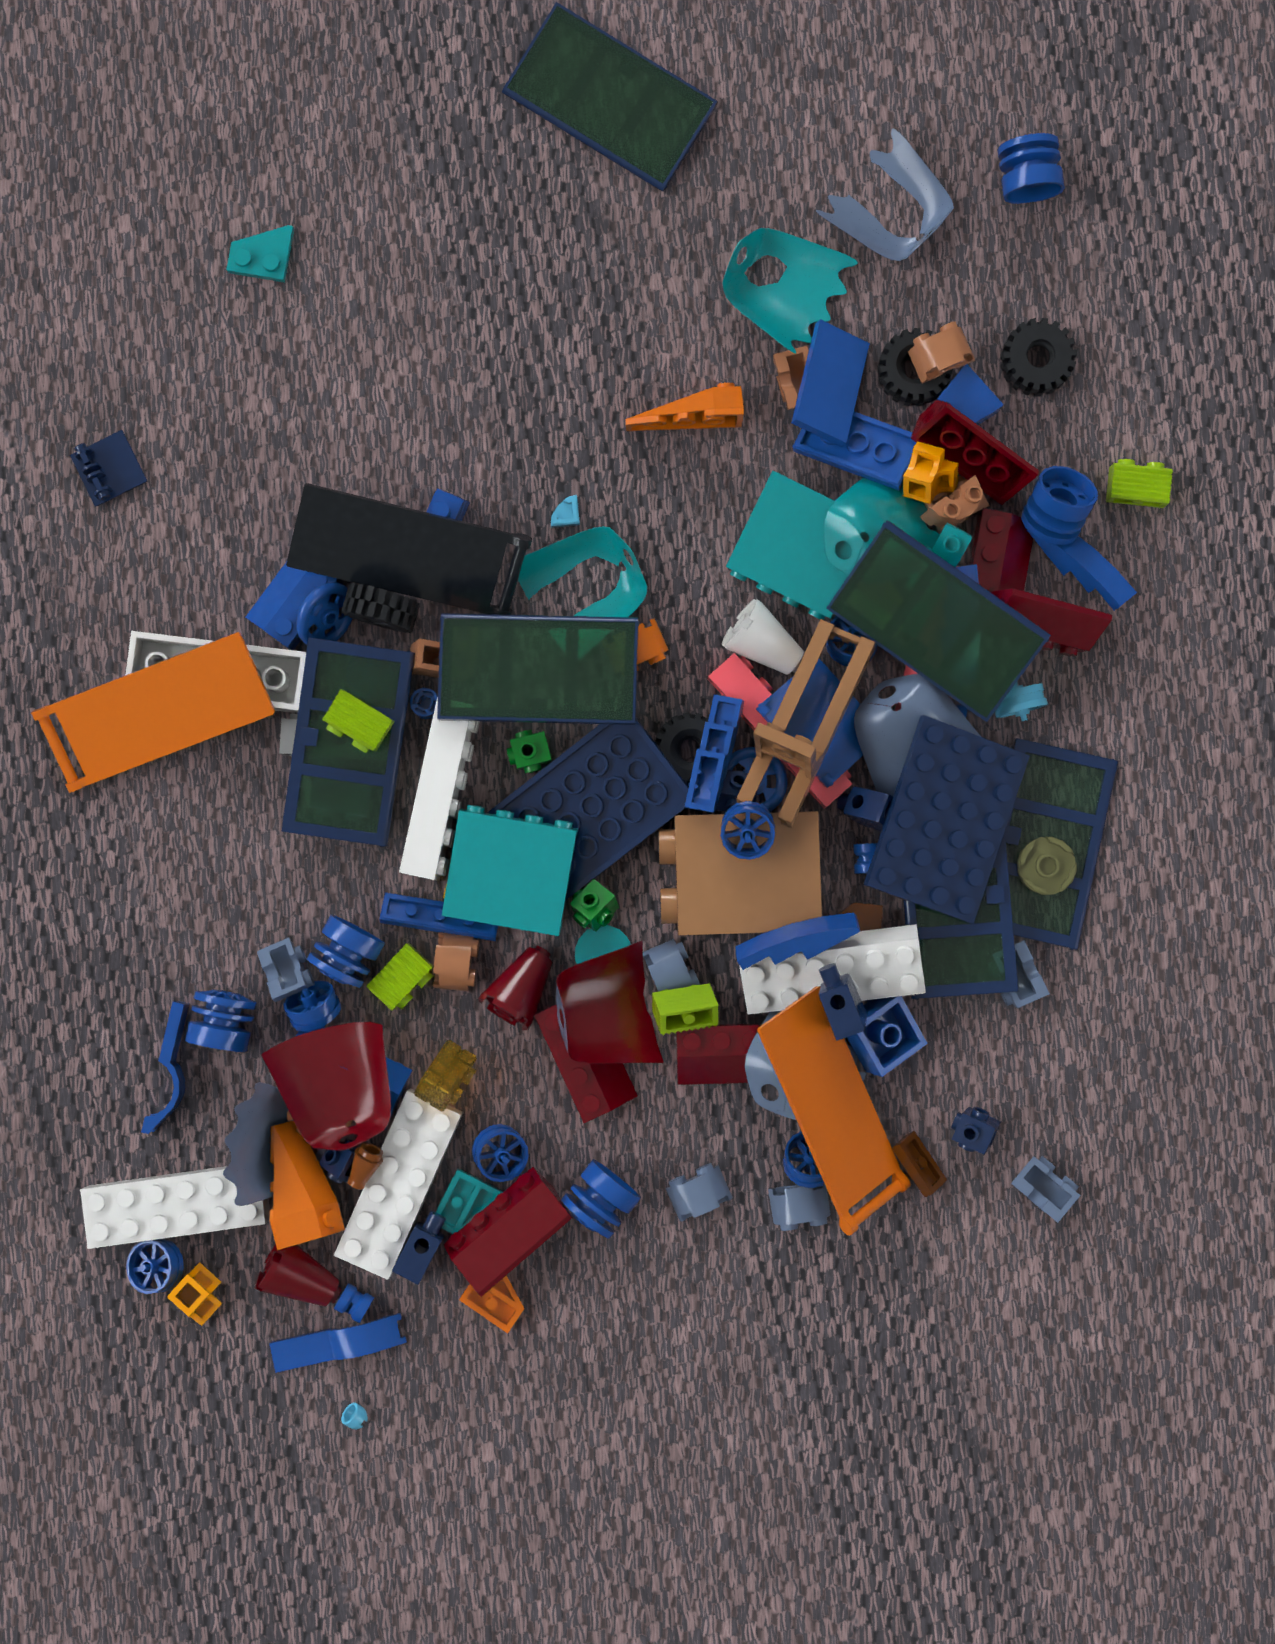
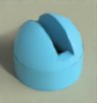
(354, 1416)

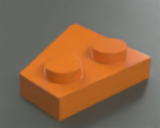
(498, 1305)

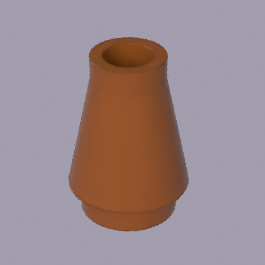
(365, 1163)

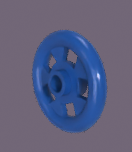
(324, 614)
(772, 795)

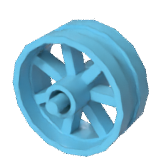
(1021, 701)

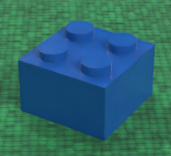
(888, 1037)

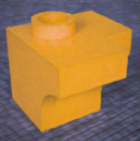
(929, 473)
(195, 1294)

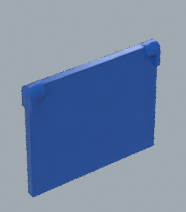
(808, 716)

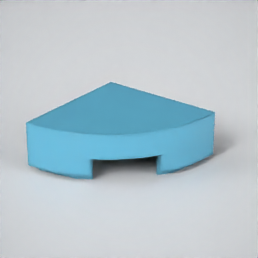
(566, 513)

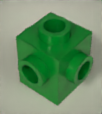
(540, 755)
(593, 906)

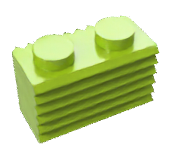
(1139, 484)
(357, 720)
(401, 977)
(685, 1008)

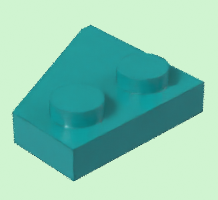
(262, 254)
(464, 1199)

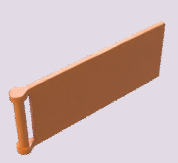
(157, 710)
(832, 1109)

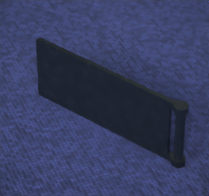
(404, 550)

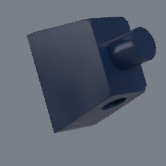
(865, 807)
(844, 1012)
(416, 1258)

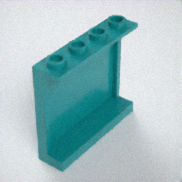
(786, 546)
(509, 870)

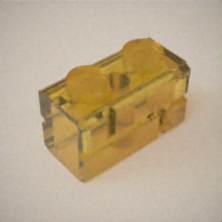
(445, 1076)

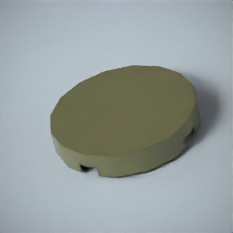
(1046, 865)

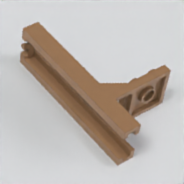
(800, 751)

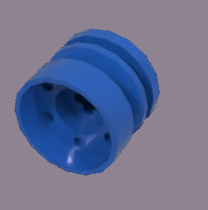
(1031, 168)
(1059, 505)
(345, 951)
(221, 1021)
(600, 1199)

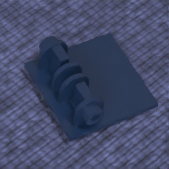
(108, 467)

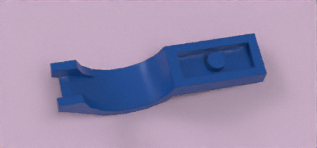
(168, 1058)
(336, 1343)

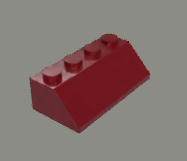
(975, 450)
(1001, 550)
(1070, 625)
(714, 1054)
(593, 1087)
(507, 1231)

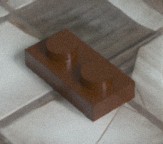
(919, 1164)

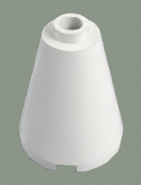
(763, 639)

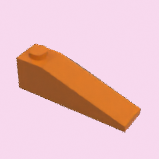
(706, 409)
(301, 1193)

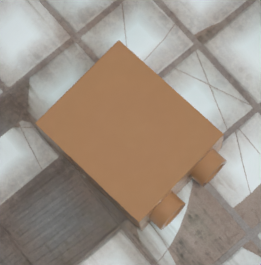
(735, 894)

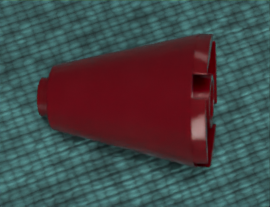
(519, 988)
(298, 1277)

